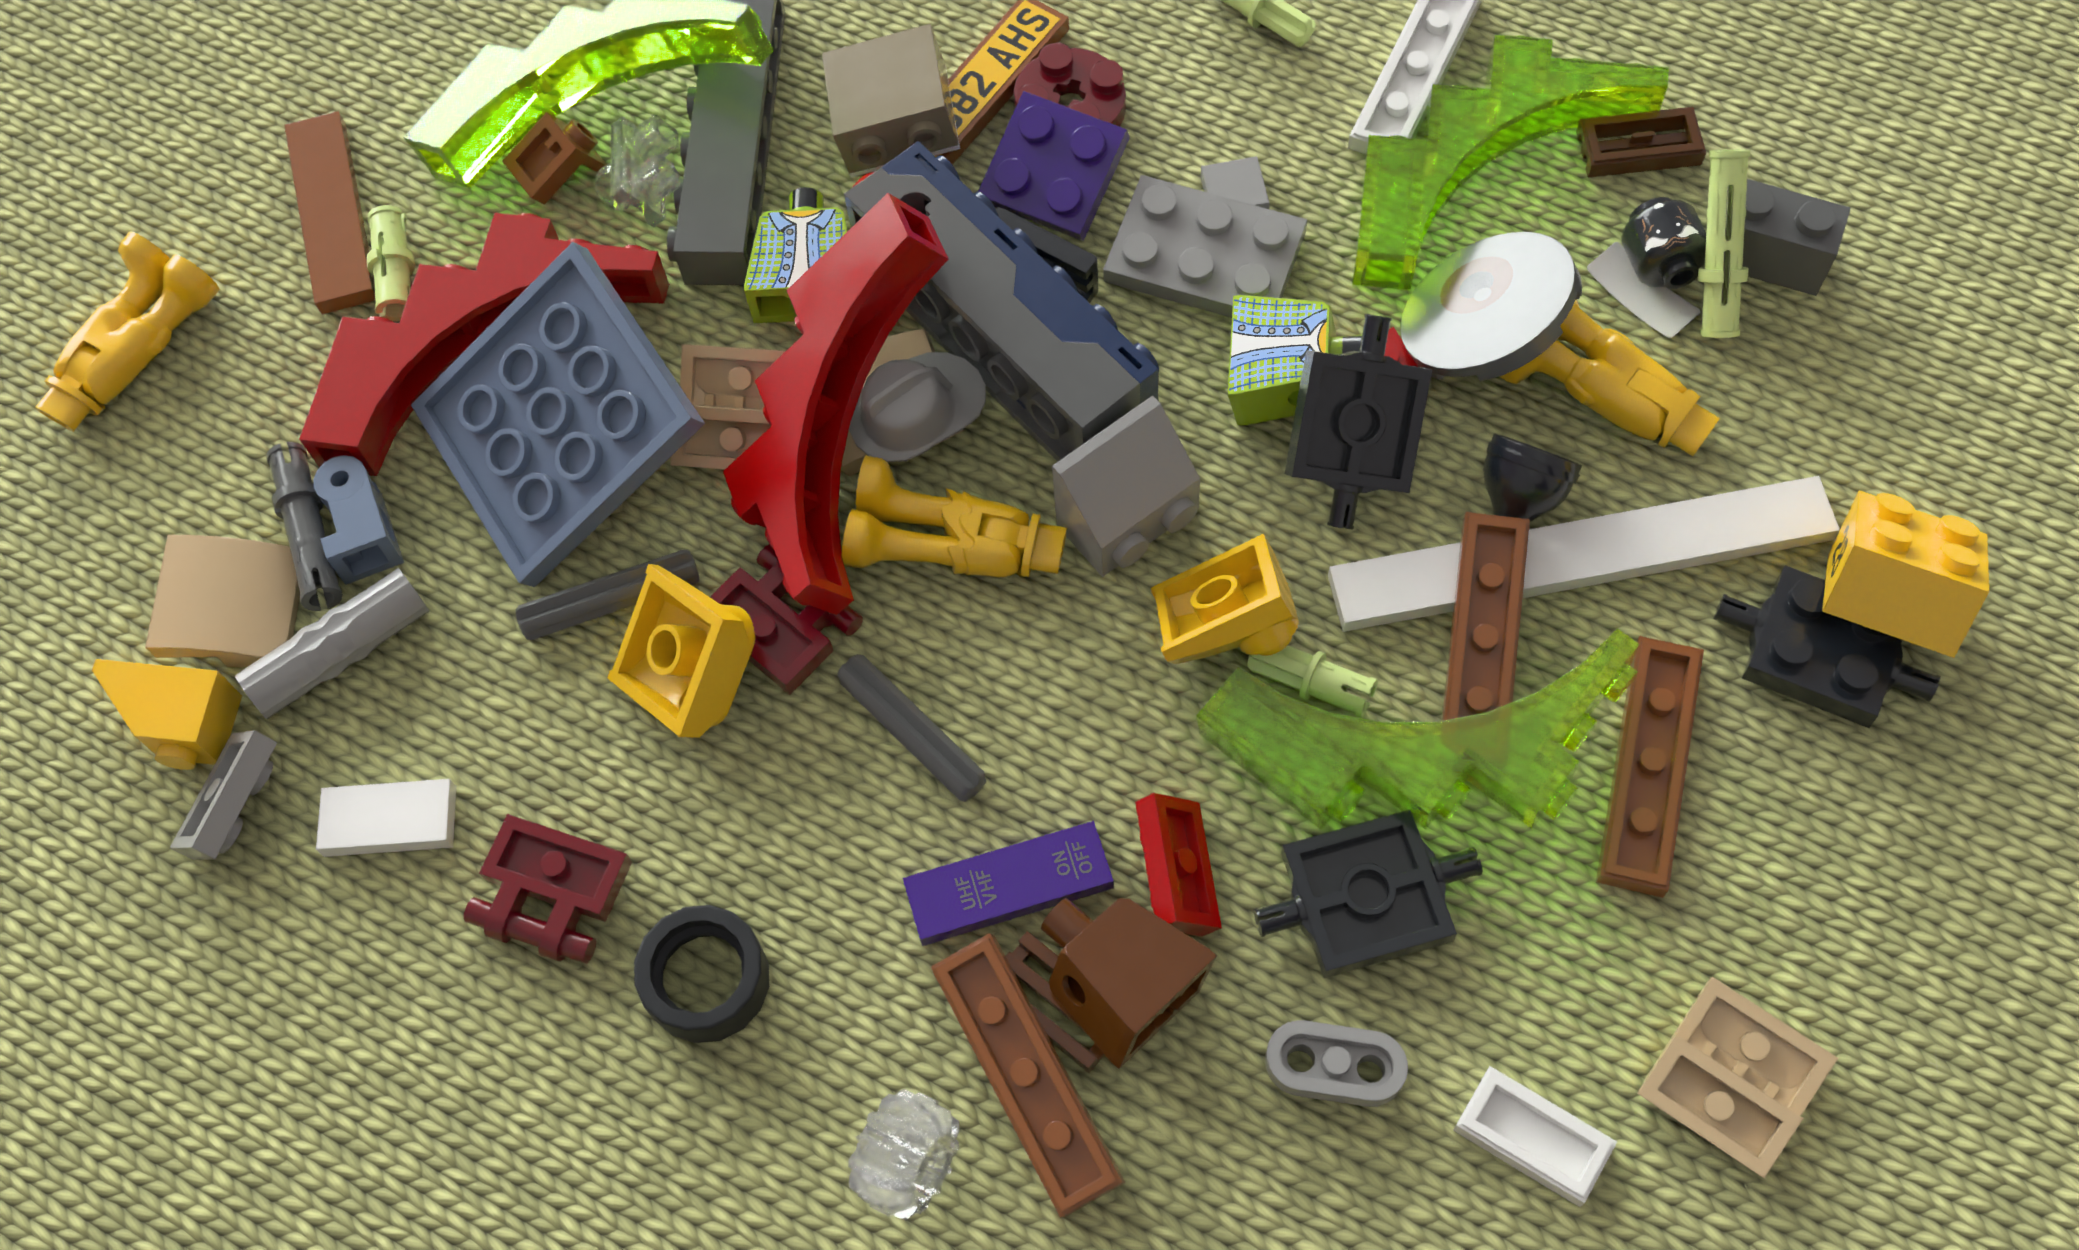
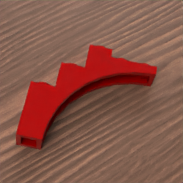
(386, 365)
(811, 392)

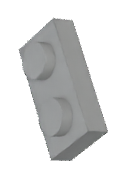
(214, 818)

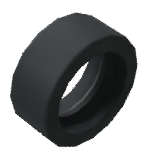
(680, 929)

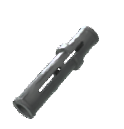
(300, 509)

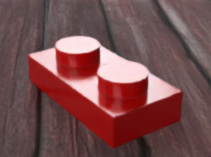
(1178, 863)

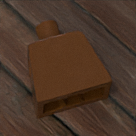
(1123, 973)

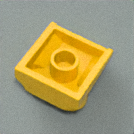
(1227, 605)
(683, 654)

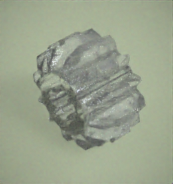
(904, 1154)

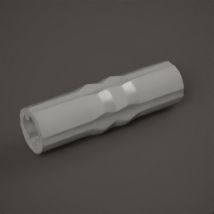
(331, 644)

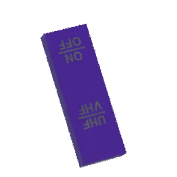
(1008, 883)

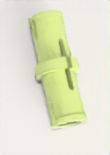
(389, 260)

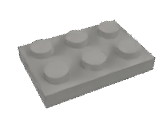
(1202, 247)

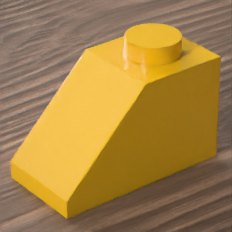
(172, 709)

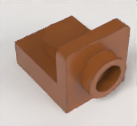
(551, 155)

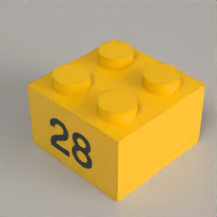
(1907, 572)

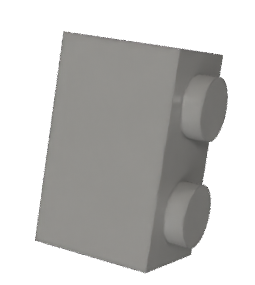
(1125, 488)

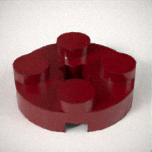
(1079, 72)

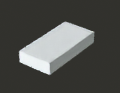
(386, 817)
(1535, 1136)

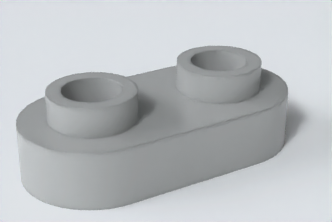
(1335, 1059)

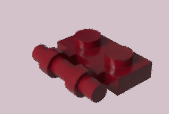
(786, 643)
(552, 868)

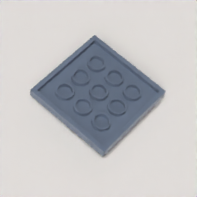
(556, 415)

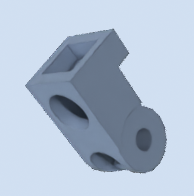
(364, 530)

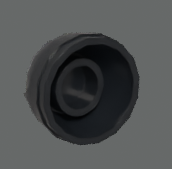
(1526, 479)

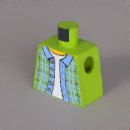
(785, 249)
(1270, 353)

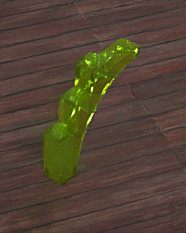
(569, 62)
(1469, 127)
(1507, 753)

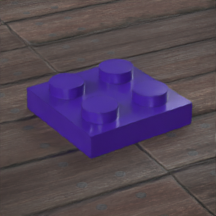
(1054, 165)

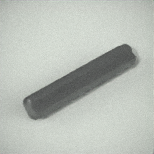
(597, 596)
(912, 727)

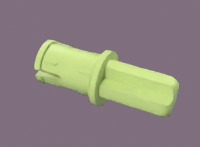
(1278, 17)
(1316, 678)

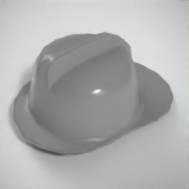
(916, 405)

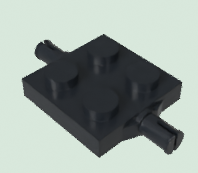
(1358, 421)
(1821, 655)
(1368, 893)

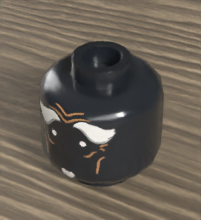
(1665, 243)

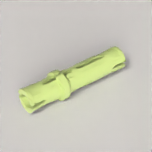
(1721, 305)

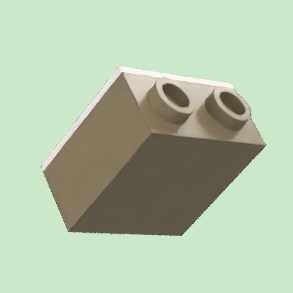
(889, 98)

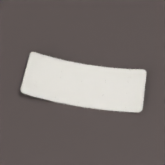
(1653, 305)

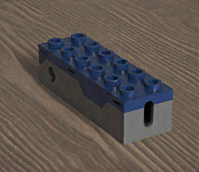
(1010, 313)

